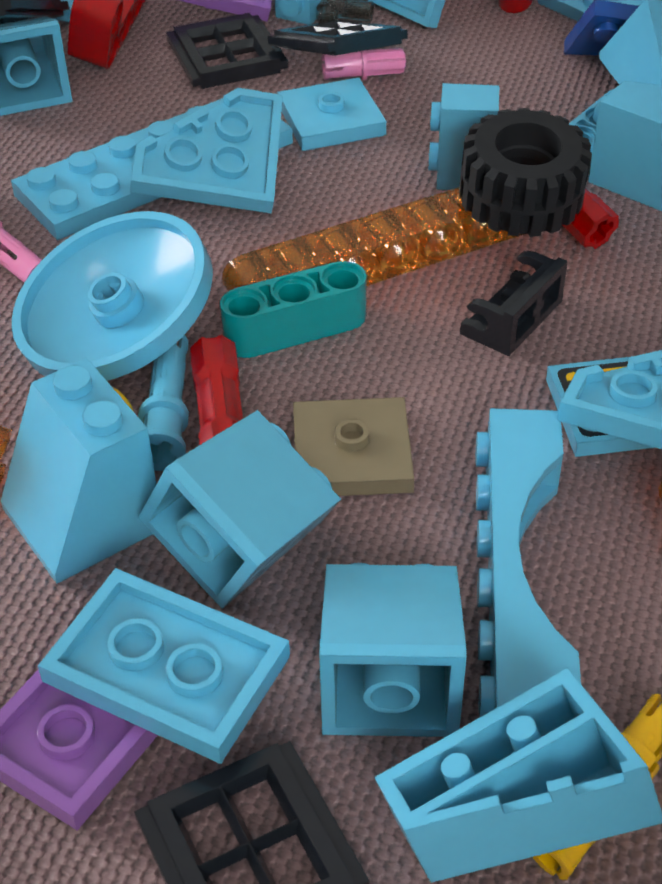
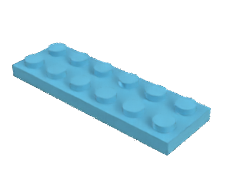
(95, 181)

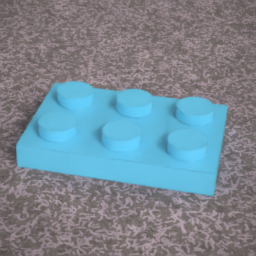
(166, 664)

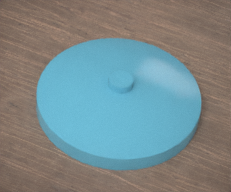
(113, 295)

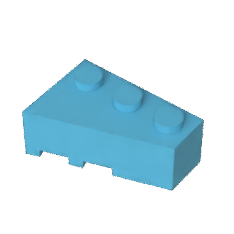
(520, 784)

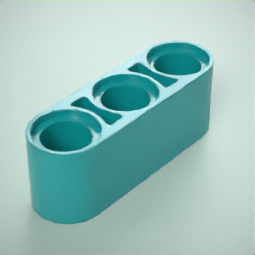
(295, 308)

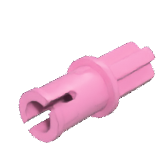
(364, 63)

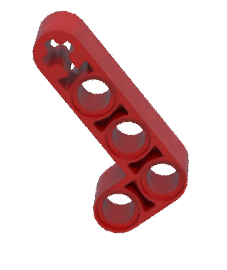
(100, 29)

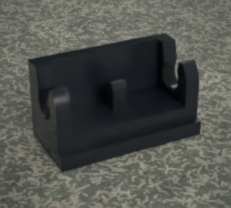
(518, 305)

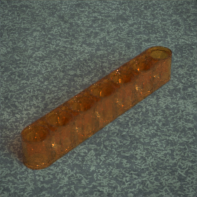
(381, 243)

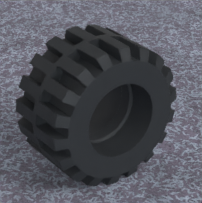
(524, 171)

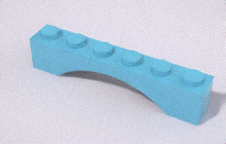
(521, 477)

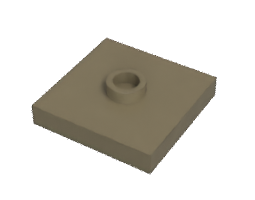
(357, 444)

